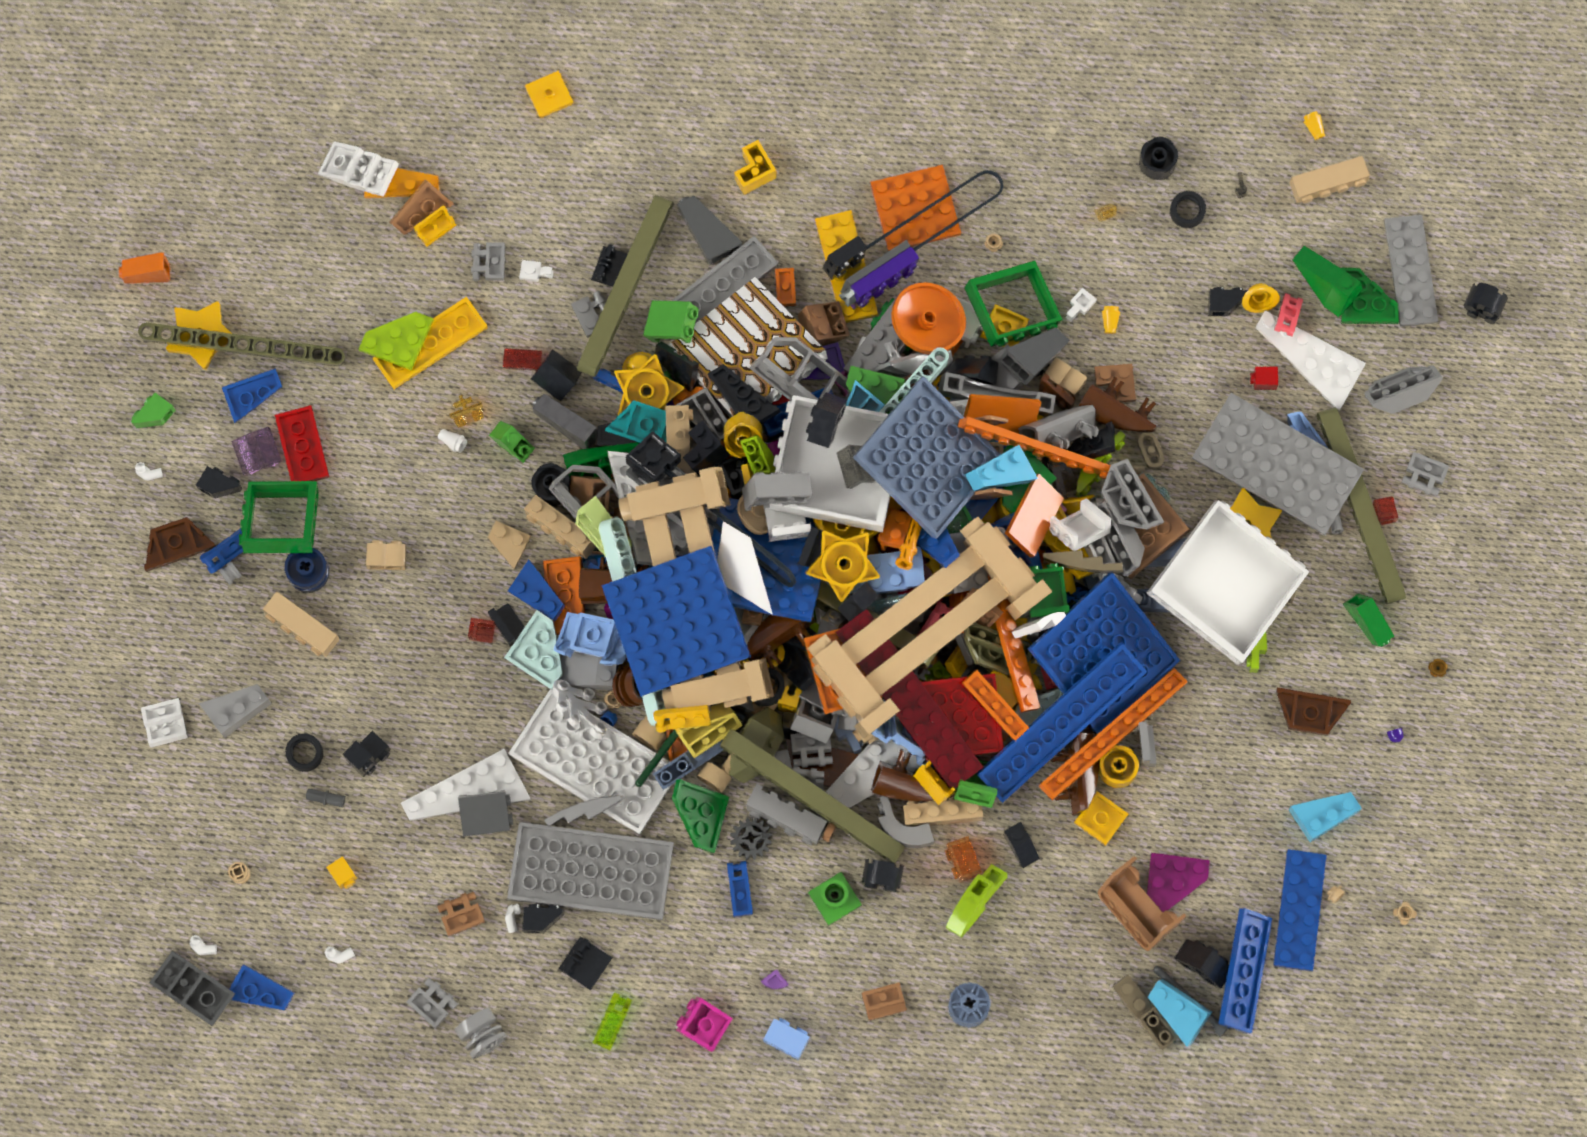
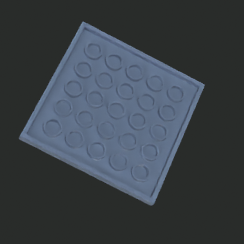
(924, 457)

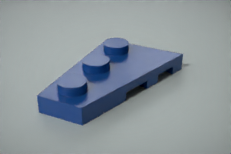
(250, 393)
(940, 549)
(536, 592)
(259, 990)

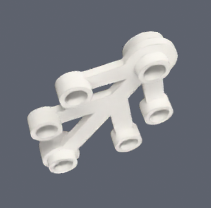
(563, 690)

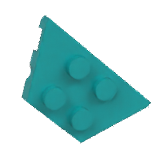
(639, 421)

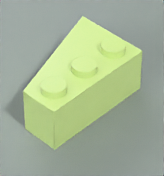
(589, 518)

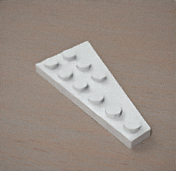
(1322, 364)
(635, 528)
(484, 777)
(856, 781)

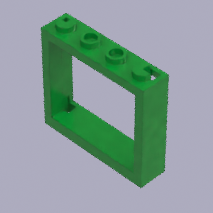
(1013, 273)
(279, 489)

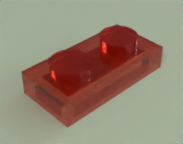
(522, 359)

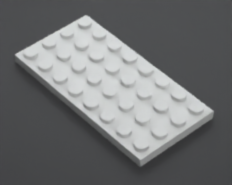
(591, 765)

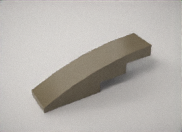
(1075, 561)

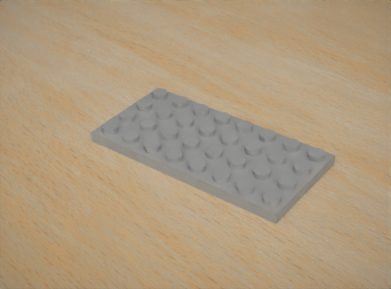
(1278, 464)
(590, 871)

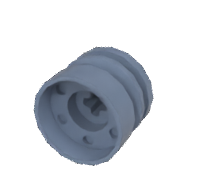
(963, 1014)

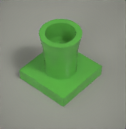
(831, 908)

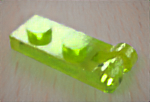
(612, 1022)

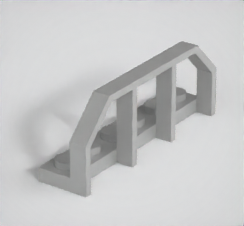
(783, 382)
(571, 503)

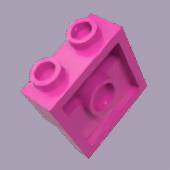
(703, 1023)

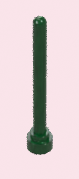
(656, 759)

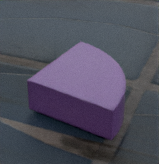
(774, 980)

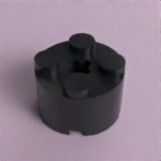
(1156, 168)
(1485, 302)
(542, 477)
(882, 874)

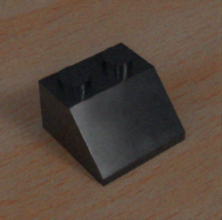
(977, 369)

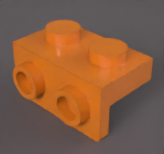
(895, 529)

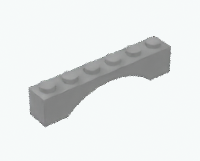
(961, 387)

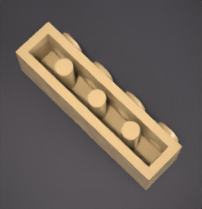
(1329, 180)
(677, 432)
(559, 526)
(301, 624)
(947, 812)

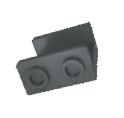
(485, 813)

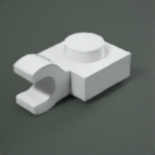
(532, 271)
(1081, 303)

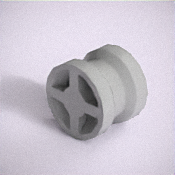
(230, 573)

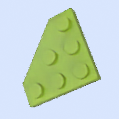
(398, 340)

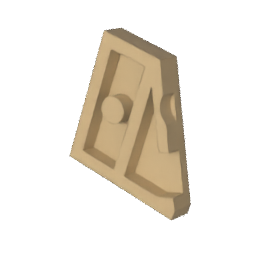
(509, 542)

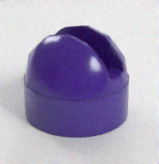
(1395, 735)

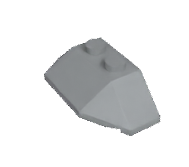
(1403, 388)
(1129, 498)
(1123, 543)

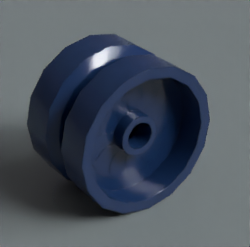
(309, 580)

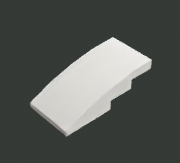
(358, 168)

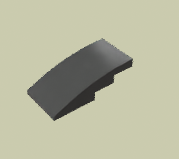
(192, 988)

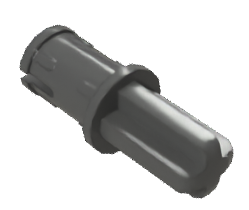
(325, 797)

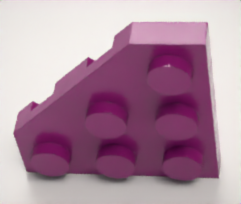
(1174, 878)

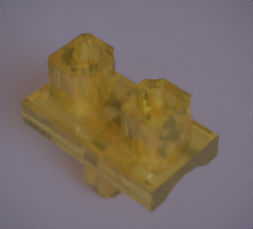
(475, 409)

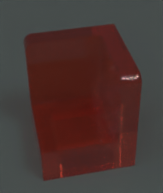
(1385, 510)
(481, 630)

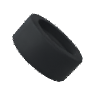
(1188, 223)
(774, 674)
(304, 738)

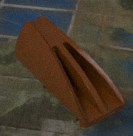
(1110, 409)
(592, 580)
(773, 633)
(898, 782)
(1083, 789)

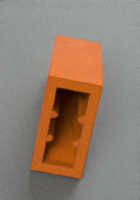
(145, 269)

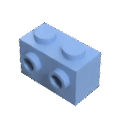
(786, 1038)

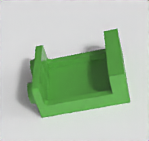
(671, 320)
(975, 791)

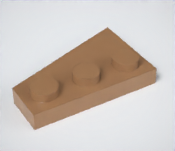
(418, 207)

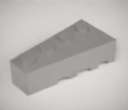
(785, 815)

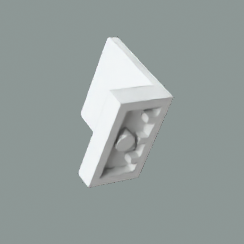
(785, 525)

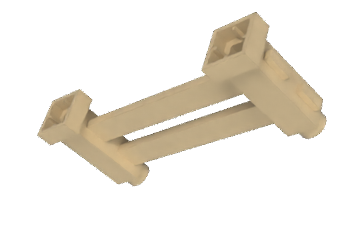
(689, 496)
(861, 694)

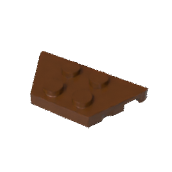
(175, 542)
(1311, 711)
(832, 772)

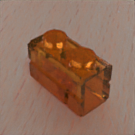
(963, 859)

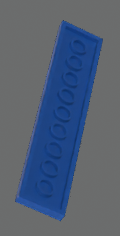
(1062, 722)

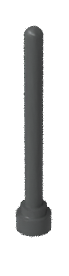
(1219, 1029)

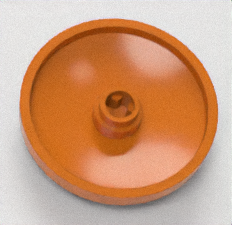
(928, 317)

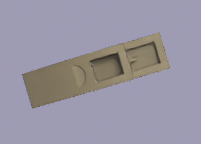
(1144, 1012)

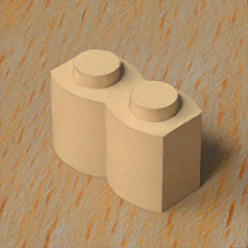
(1067, 377)
(386, 556)

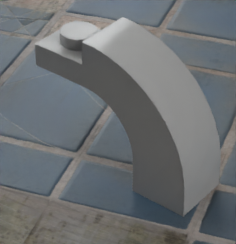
(908, 836)

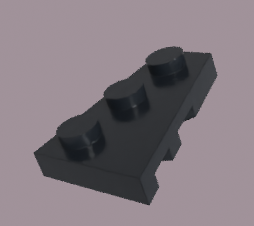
(678, 365)

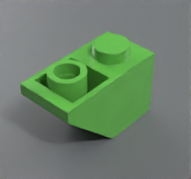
(153, 413)
(512, 441)

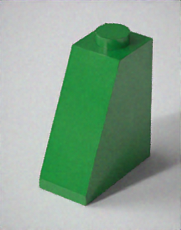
(1369, 619)

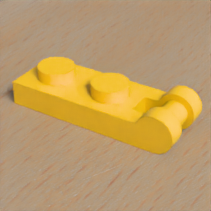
(681, 718)

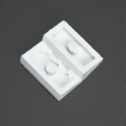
(1038, 624)
(164, 722)

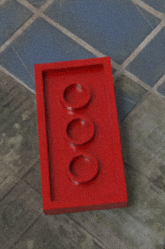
(302, 445)

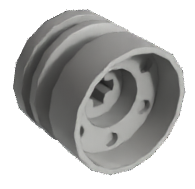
(479, 1030)

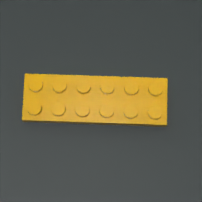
(835, 232)
(446, 334)

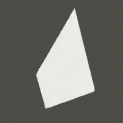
(740, 567)

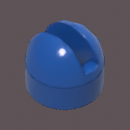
(609, 716)

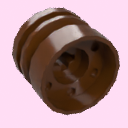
(625, 688)

